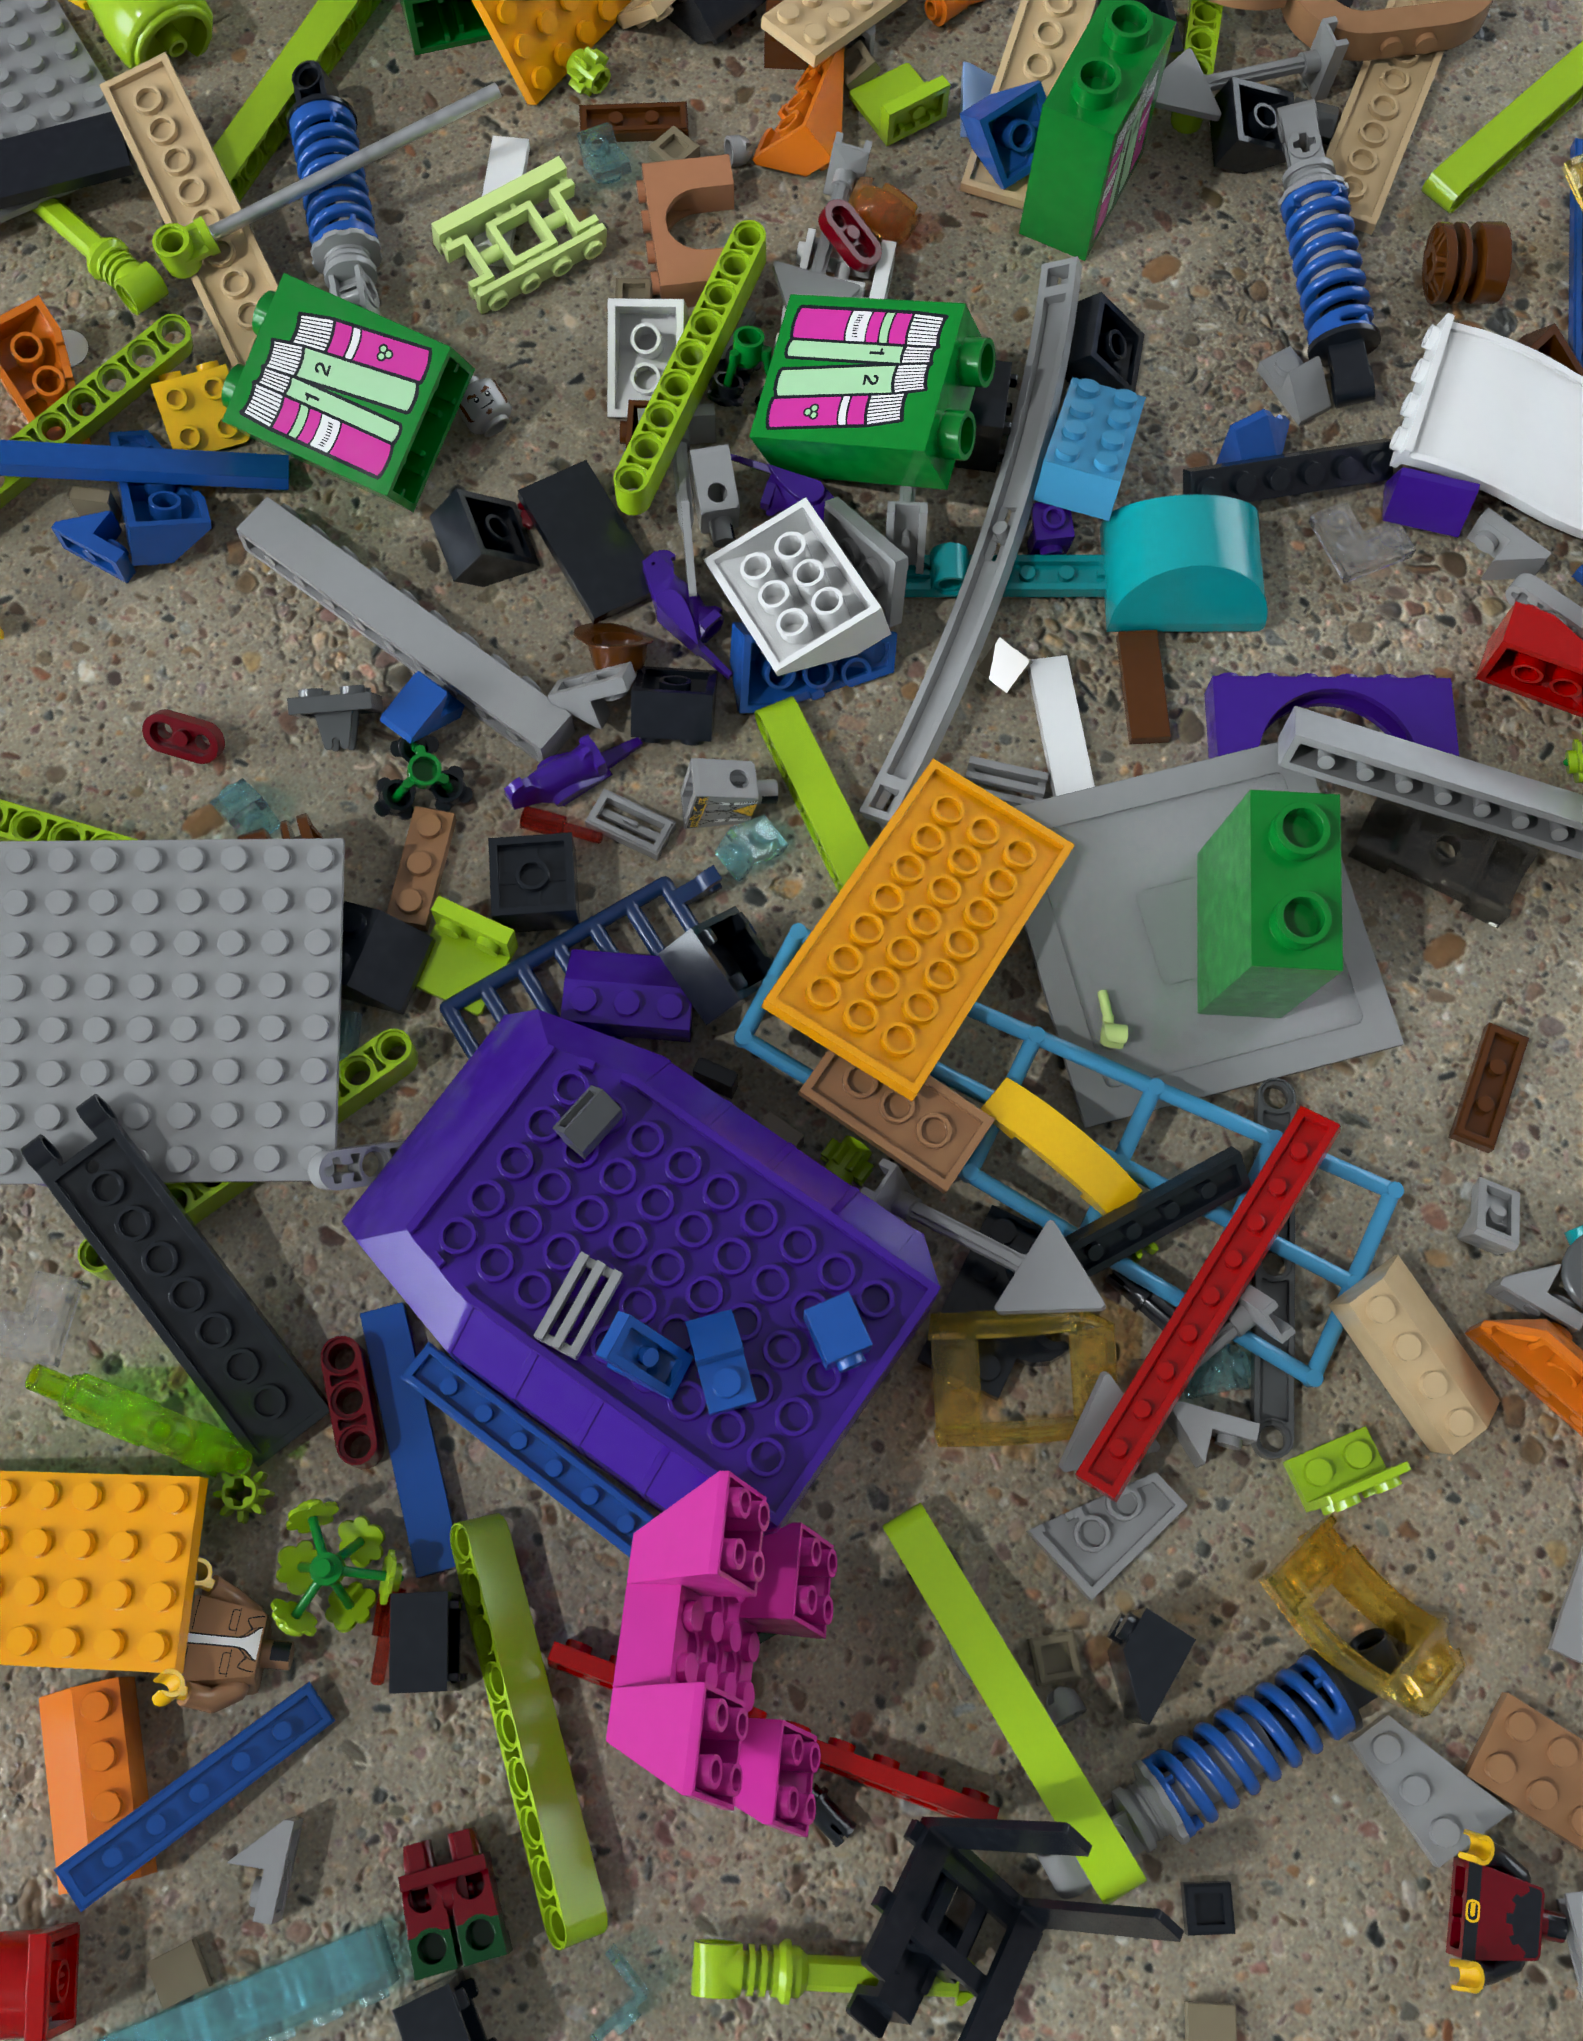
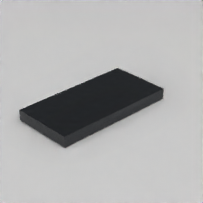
(62, 159)
(587, 540)

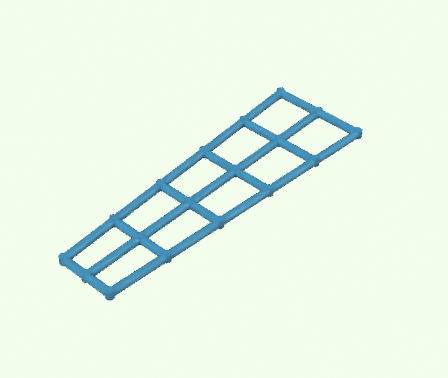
(1153, 1090)

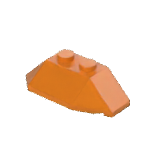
(1541, 1359)

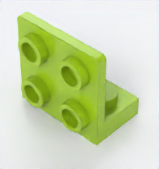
(901, 102)
(464, 951)
(1339, 1470)

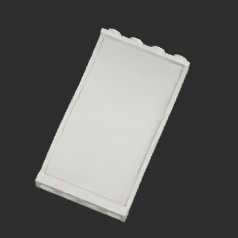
(1497, 420)

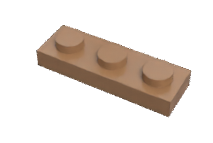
(421, 866)

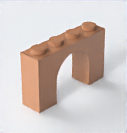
(674, 192)

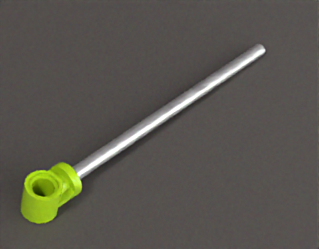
(185, 247)

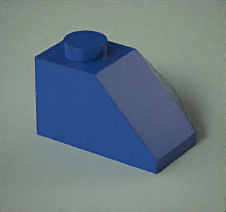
(1005, 131)
(1255, 437)

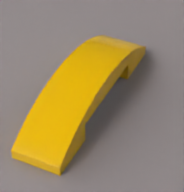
(1061, 1146)

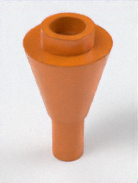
(944, 10)

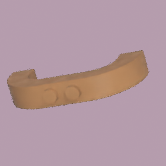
(1390, 30)

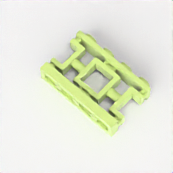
(507, 209)

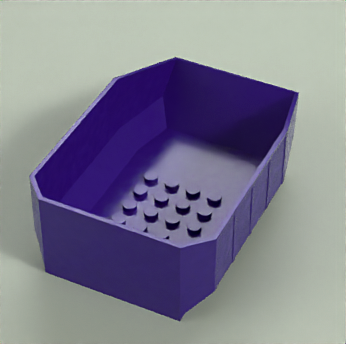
(698, 1217)

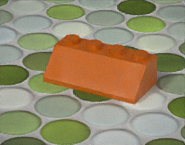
(92, 1763)

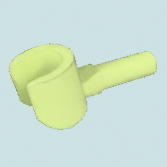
(1111, 1034)

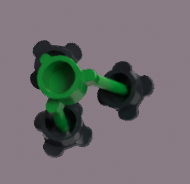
(737, 367)
(423, 772)

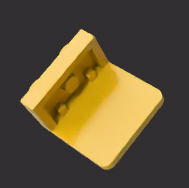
(194, 409)

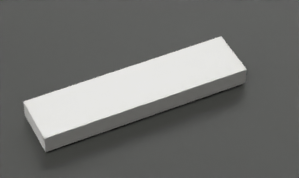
(506, 162)
(1060, 725)

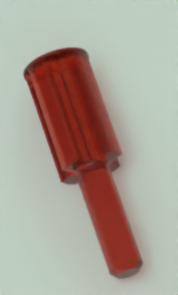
(550, 823)
(381, 1628)

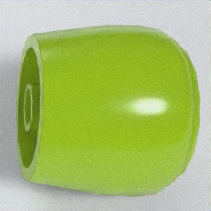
(151, 27)

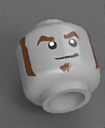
(485, 407)

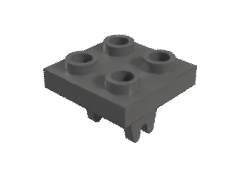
(336, 714)

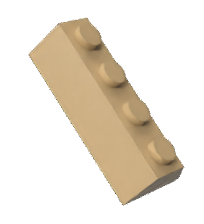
(1417, 1357)

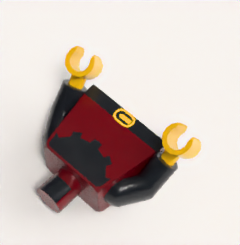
(1495, 1916)

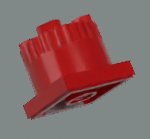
(39, 1982)

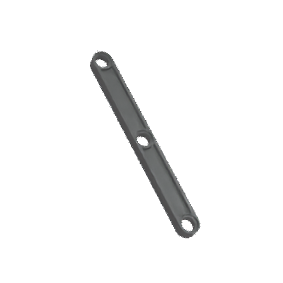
(1270, 1387)

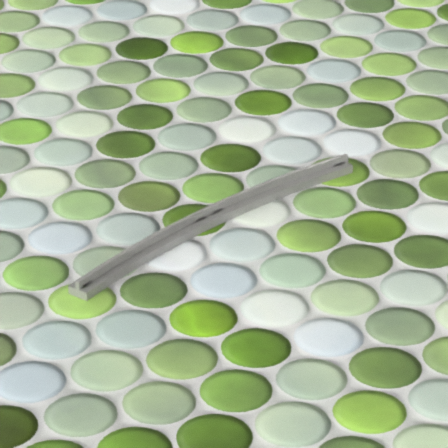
(986, 578)

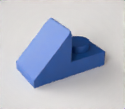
(95, 541)
(421, 709)
(644, 1355)
(721, 1362)

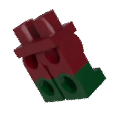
(450, 1891)

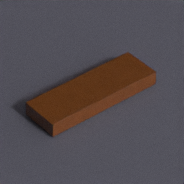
(636, 120)
(1143, 687)
(1488, 1088)

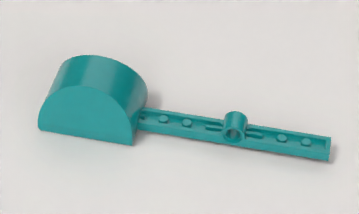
(1160, 568)

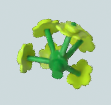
(310, 1568)

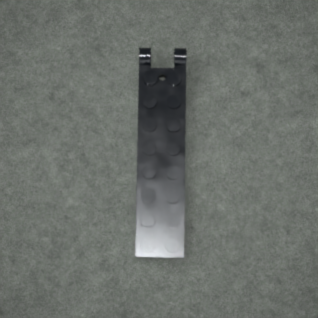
(181, 1285)

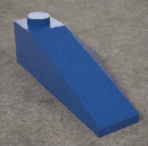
(158, 518)
(759, 686)

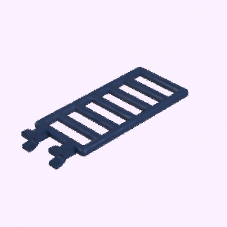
(678, 900)

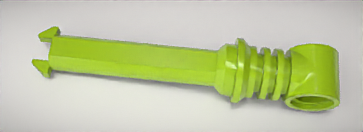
(107, 258)
(785, 1971)

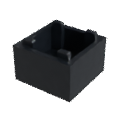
(989, 409)
(534, 882)
(718, 964)
(425, 1642)
(442, 2012)

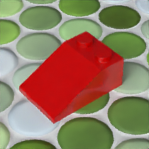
(1536, 659)

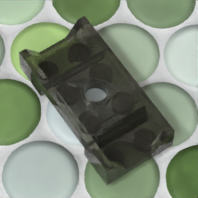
(1479, 876)

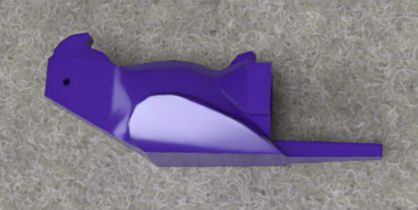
(787, 488)
(677, 612)
(568, 774)

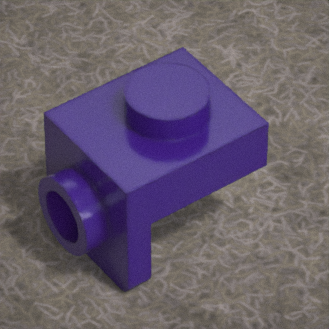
(1051, 530)

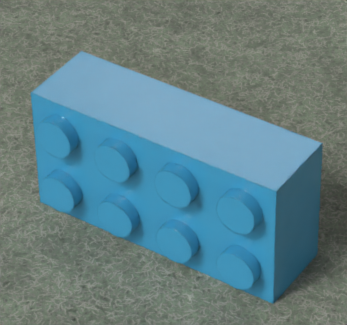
(1089, 448)

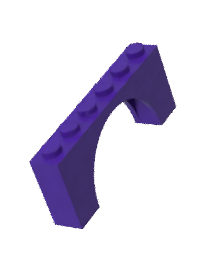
(1407, 708)

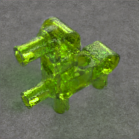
(141, 1421)

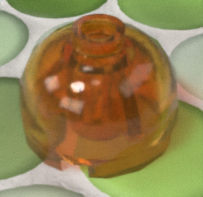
(885, 210)

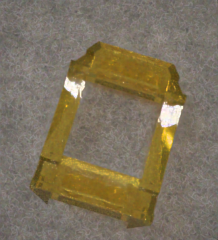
(958, 1373)
(1324, 1560)

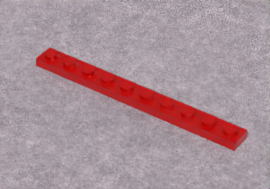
(1207, 1304)
(836, 1755)

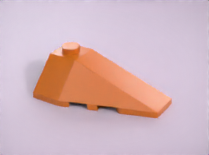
(807, 122)
(35, 361)

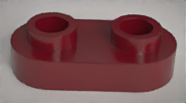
(850, 235)
(186, 736)

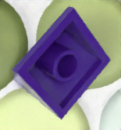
(1428, 501)

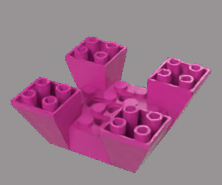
(689, 1644)

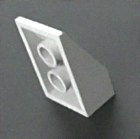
(639, 347)

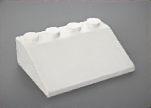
(798, 592)

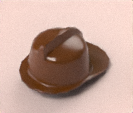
(613, 644)

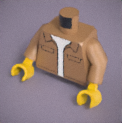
(225, 1648)

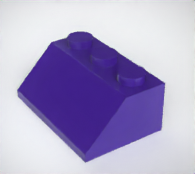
(625, 996)

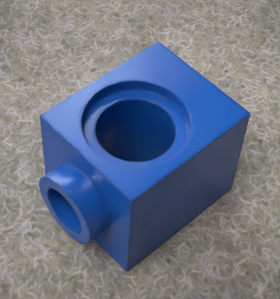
(838, 1333)

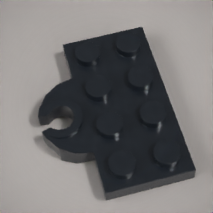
(979, 1289)

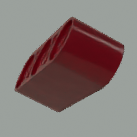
(340, 1384)

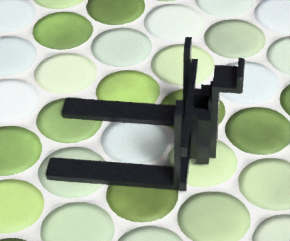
(921, 1942)

